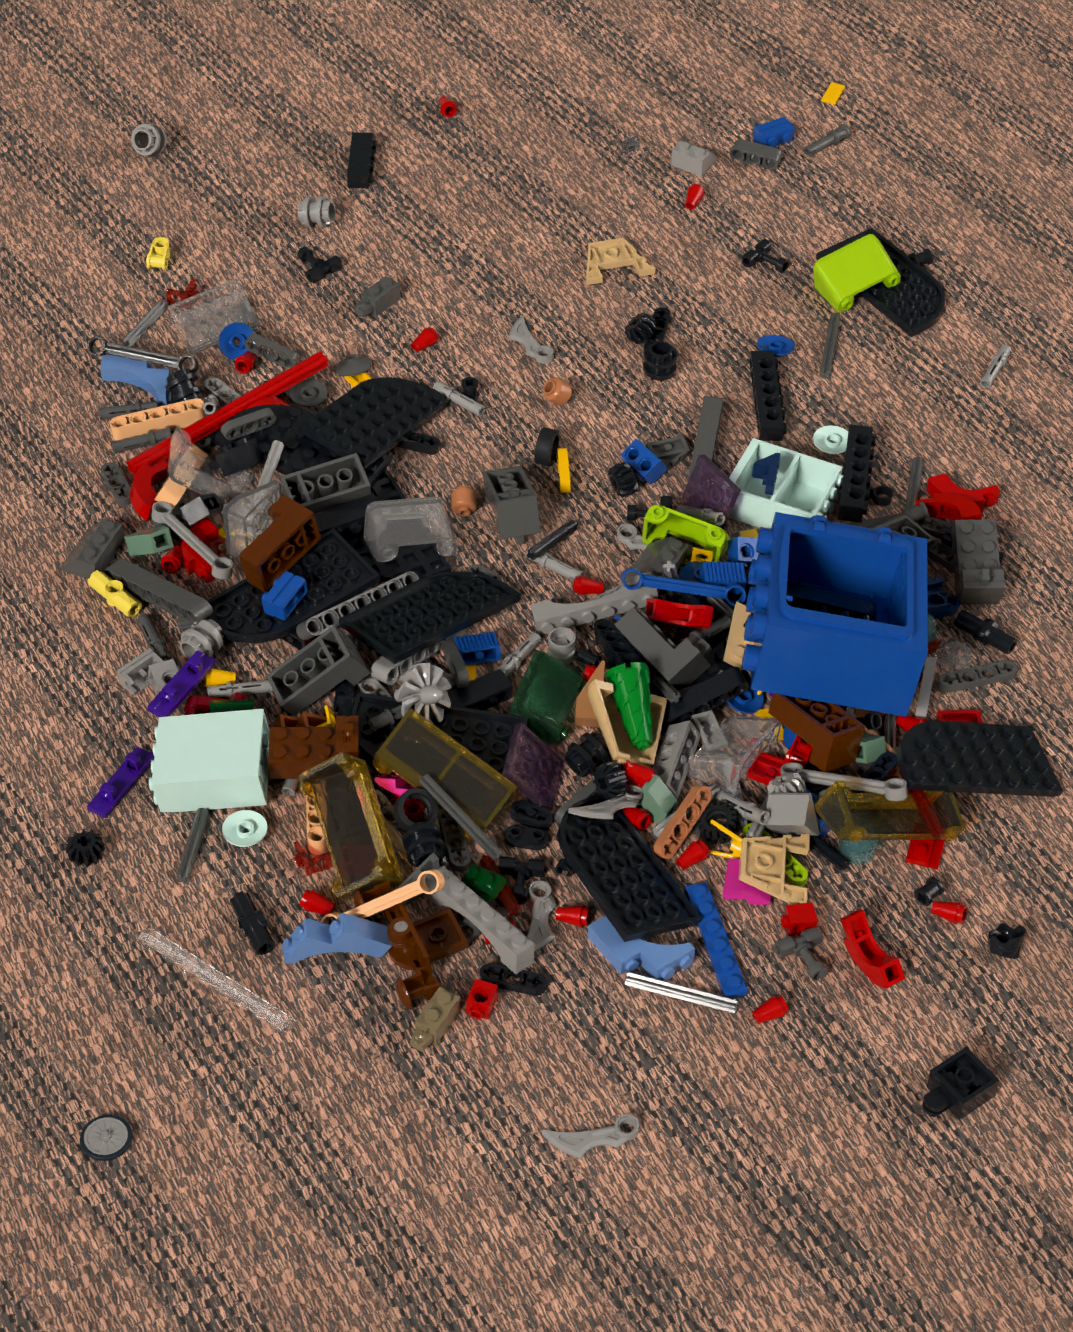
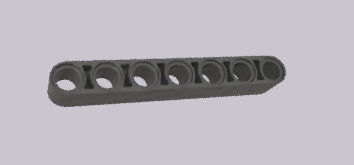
(707, 429)
(159, 591)
(333, 614)

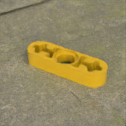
(563, 470)

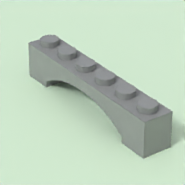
(553, 615)
(511, 945)

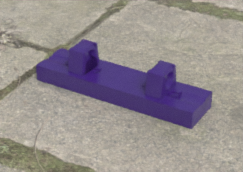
(181, 684)
(121, 782)

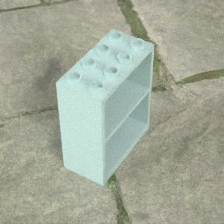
(802, 486)
(210, 761)

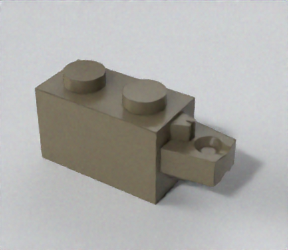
(435, 1019)

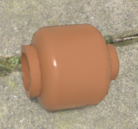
(557, 391)
(463, 500)

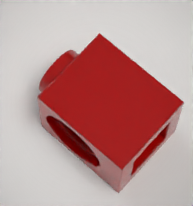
(798, 918)
(483, 992)

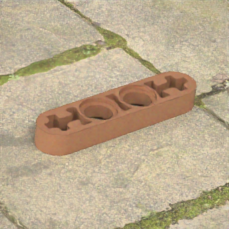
(679, 818)

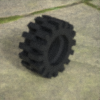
(718, 812)

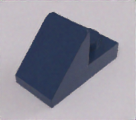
(767, 470)

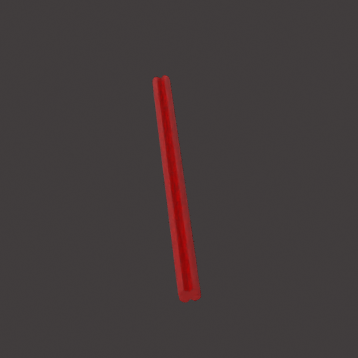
(215, 421)

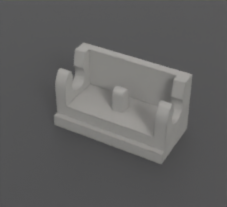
(135, 673)

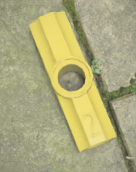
(115, 593)

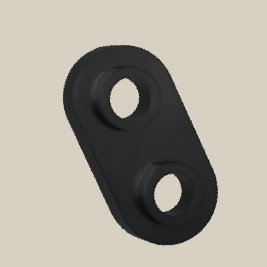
(531, 815)
(526, 837)

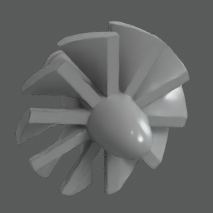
(423, 687)

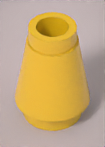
(219, 677)

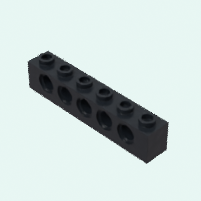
(766, 396)
(856, 473)

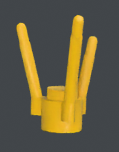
(735, 846)

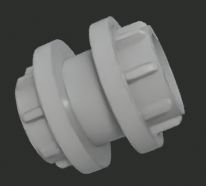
(148, 139)
(318, 211)
(202, 637)

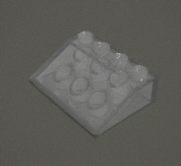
(207, 313)
(245, 517)

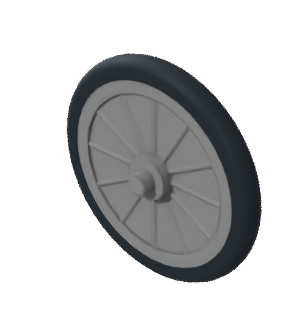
(106, 1137)

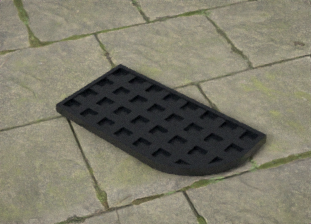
(374, 417)
(420, 559)

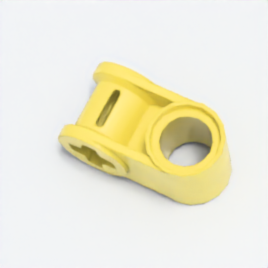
(158, 254)

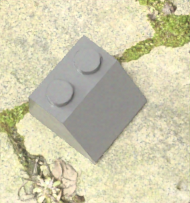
(692, 158)

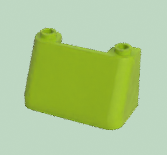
(853, 271)
(663, 520)

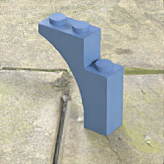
(137, 373)
(343, 935)
(657, 959)

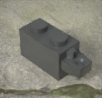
(378, 297)

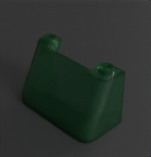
(547, 696)

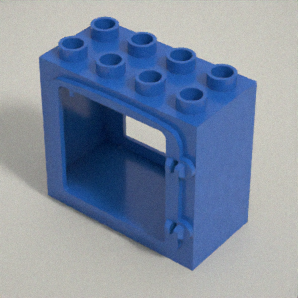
(833, 654)

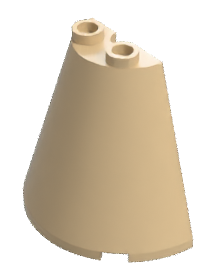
(613, 729)

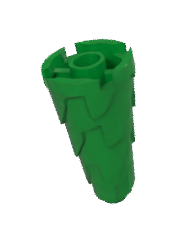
(633, 701)

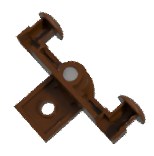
(413, 944)

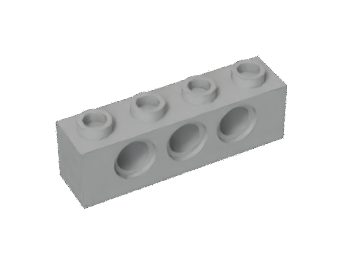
(674, 754)

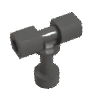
(801, 947)

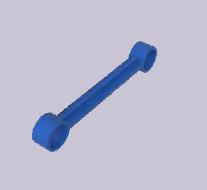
(683, 586)

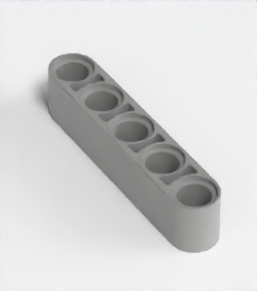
(390, 673)

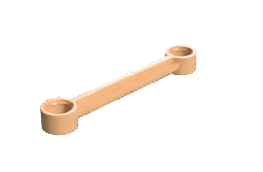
(393, 897)

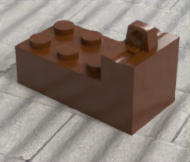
(281, 544)
(822, 725)
(301, 748)

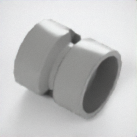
(562, 644)

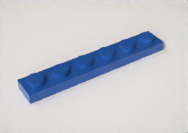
(716, 941)

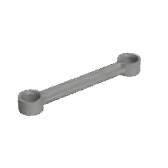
(221, 566)
(894, 789)

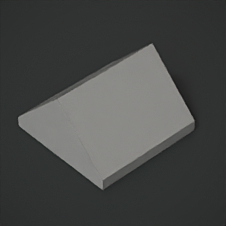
(792, 814)

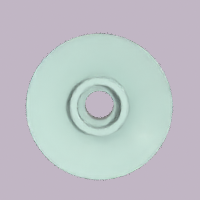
(831, 439)
(244, 821)

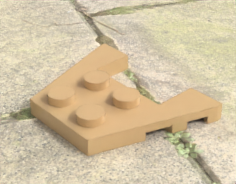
(614, 254)
(736, 642)
(764, 865)

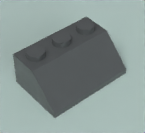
(95, 549)
(657, 554)

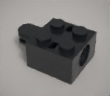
(959, 1085)

